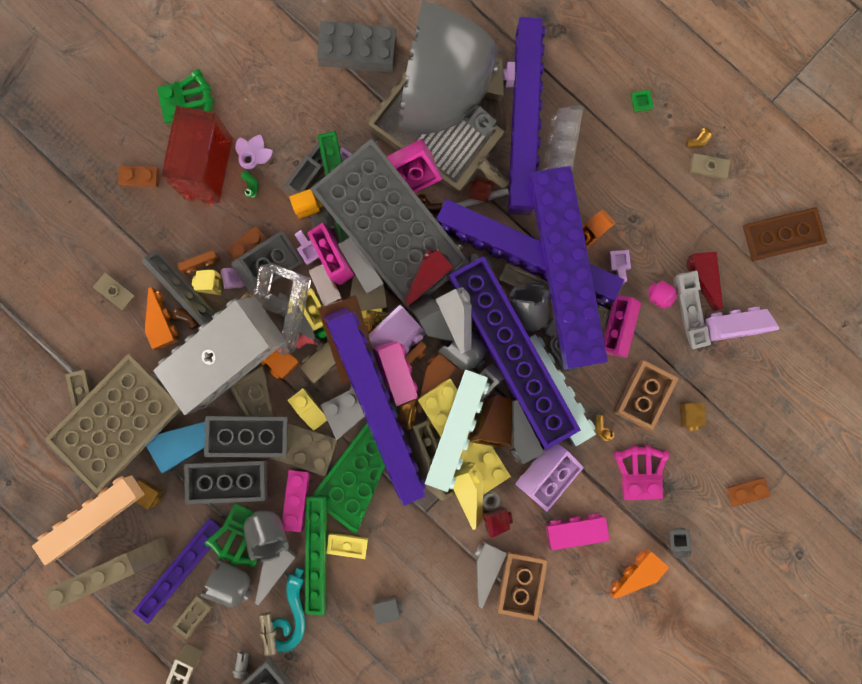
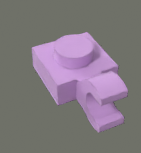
(307, 249)
(620, 263)

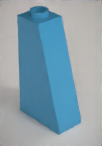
(177, 446)

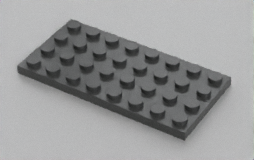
(385, 218)

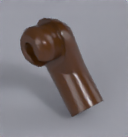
(433, 208)
(183, 314)

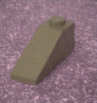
(185, 665)

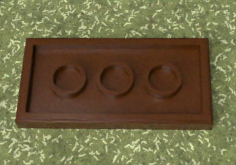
(784, 234)
(352, 305)

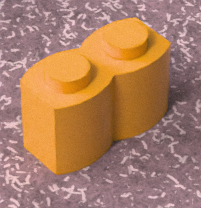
(305, 203)

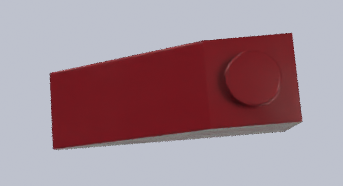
(429, 272)
(708, 272)
(497, 521)

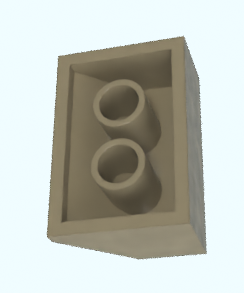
(320, 364)

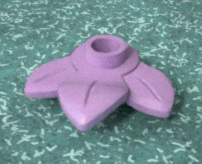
(252, 149)

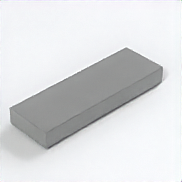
(361, 266)

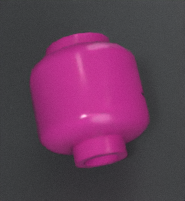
(662, 294)

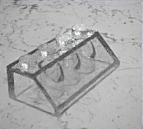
(563, 137)

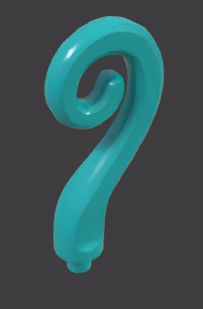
(293, 589)

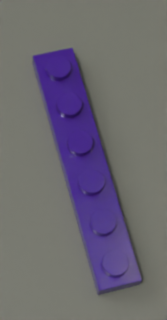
(176, 573)

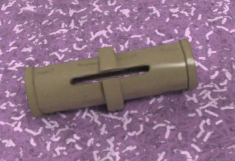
(492, 172)
(268, 634)

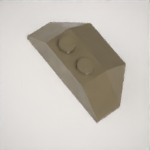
(423, 445)

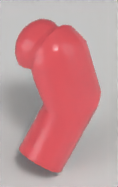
(302, 340)

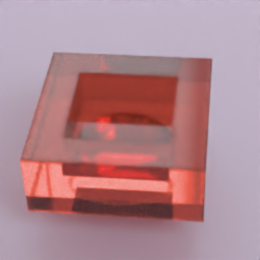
(481, 190)

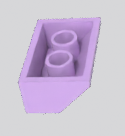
(740, 324)
(397, 327)
(549, 476)

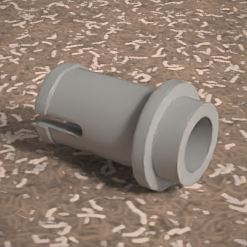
(241, 665)

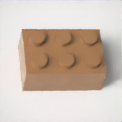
(645, 395)
(521, 585)

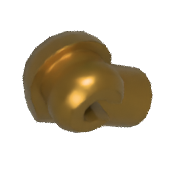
(701, 140)

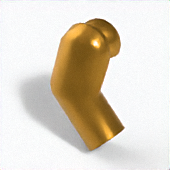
(602, 431)

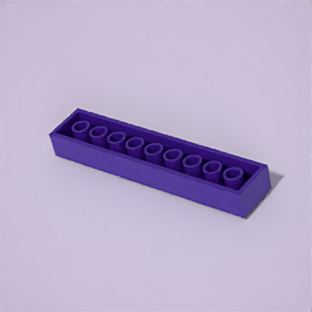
(525, 113)
(514, 247)
(567, 268)
(515, 354)
(374, 404)

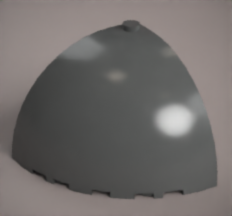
(446, 70)

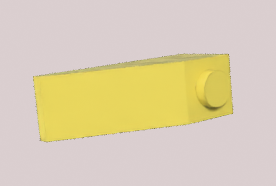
(470, 493)

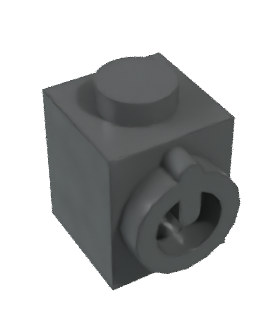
(480, 120)
(680, 543)

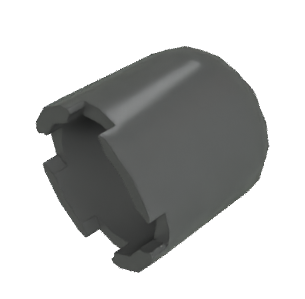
(531, 305)
(466, 360)
(265, 536)
(227, 585)

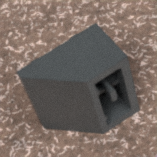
(430, 317)

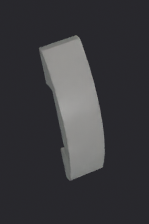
(691, 310)

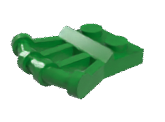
(175, 95)
(235, 523)

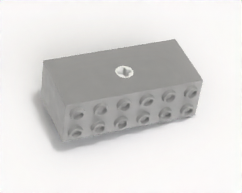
(219, 354)

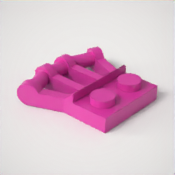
(646, 485)

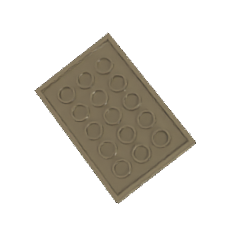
(113, 424)

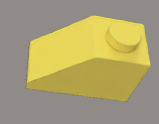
(207, 282)
(311, 309)
(307, 409)

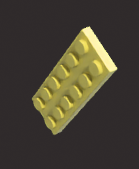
(437, 406)

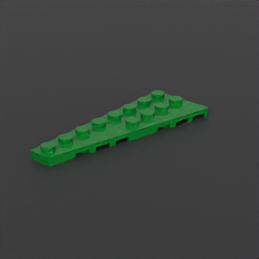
(353, 480)

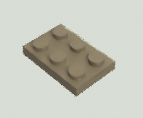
(308, 450)

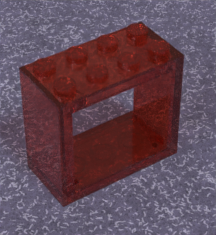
(197, 155)

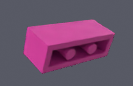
(330, 254)
(621, 326)
(396, 372)
(295, 500)
(577, 531)

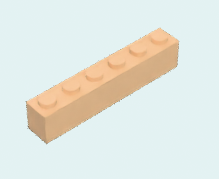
(88, 520)

